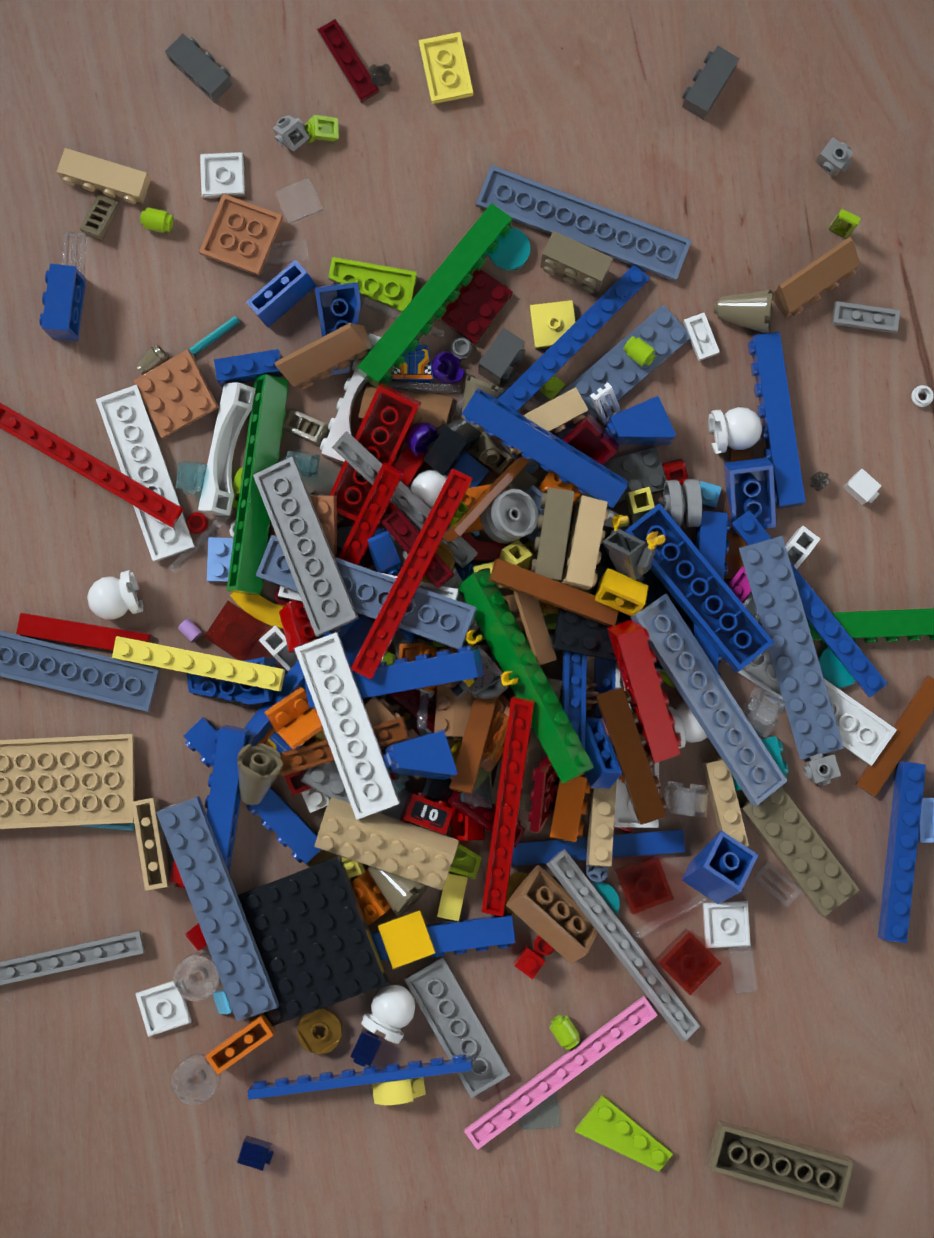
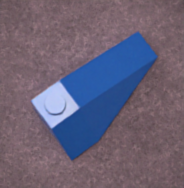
(337, 307)
(231, 690)

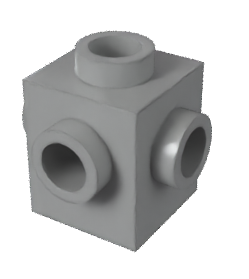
(290, 132)
(835, 157)
(828, 766)

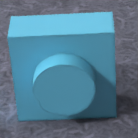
(710, 494)

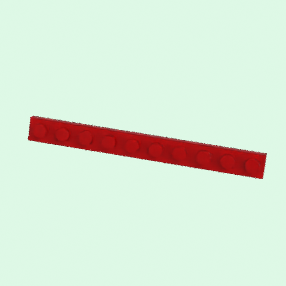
(89, 466)
(411, 574)
(507, 806)

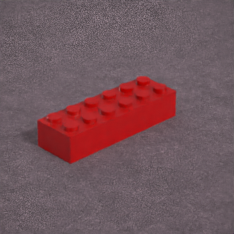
(383, 436)
(643, 683)

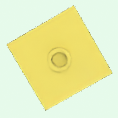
(551, 322)

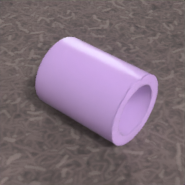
(189, 630)

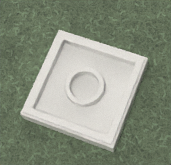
(222, 175)
(726, 924)
(163, 1008)

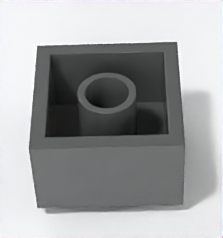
(501, 357)

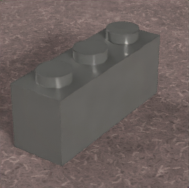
(199, 67)
(709, 82)

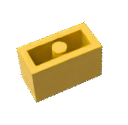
(621, 592)

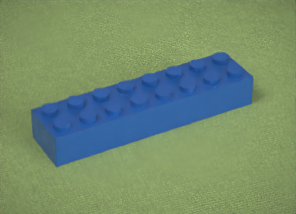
(702, 591)

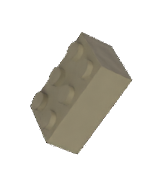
(575, 262)

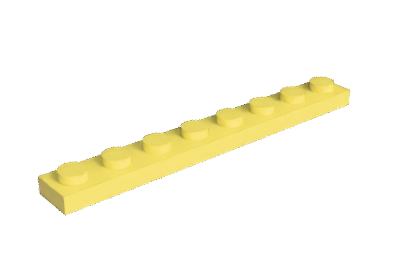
(199, 663)

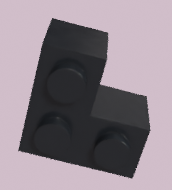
(452, 443)

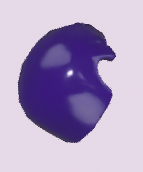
(447, 368)
(420, 437)

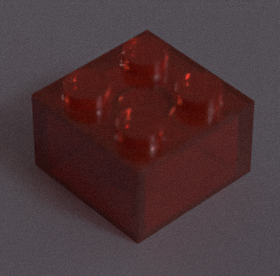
(235, 631)
(644, 884)
(688, 961)

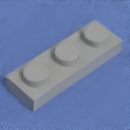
(866, 317)

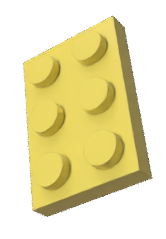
(446, 68)

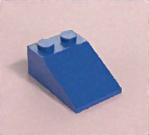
(751, 488)

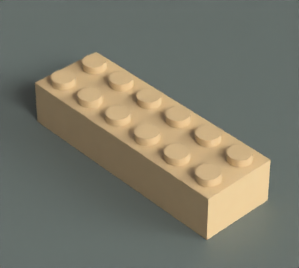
(387, 844)

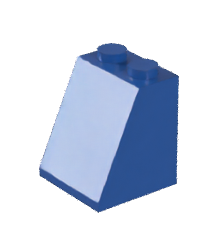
(642, 425)
(422, 757)
(720, 868)

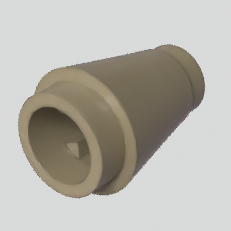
(152, 359)
(487, 450)

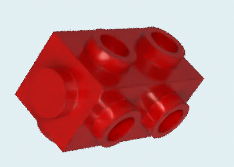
(296, 625)

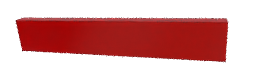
(371, 514)
(74, 632)

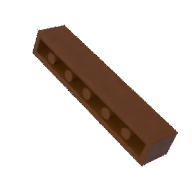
(631, 755)

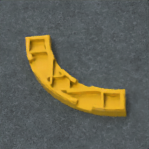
(259, 608)

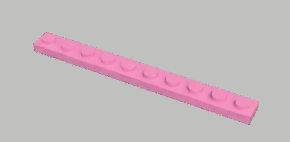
(560, 1072)

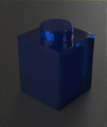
(366, 1048)
(255, 1153)

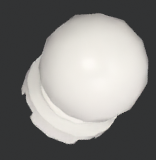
(736, 429)
(428, 486)
(113, 597)
(686, 724)
(391, 1010)

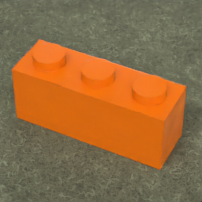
(569, 809)
(240, 1043)

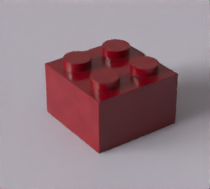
(589, 440)

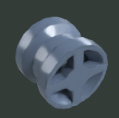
(598, 873)

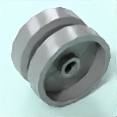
(683, 502)
(510, 516)

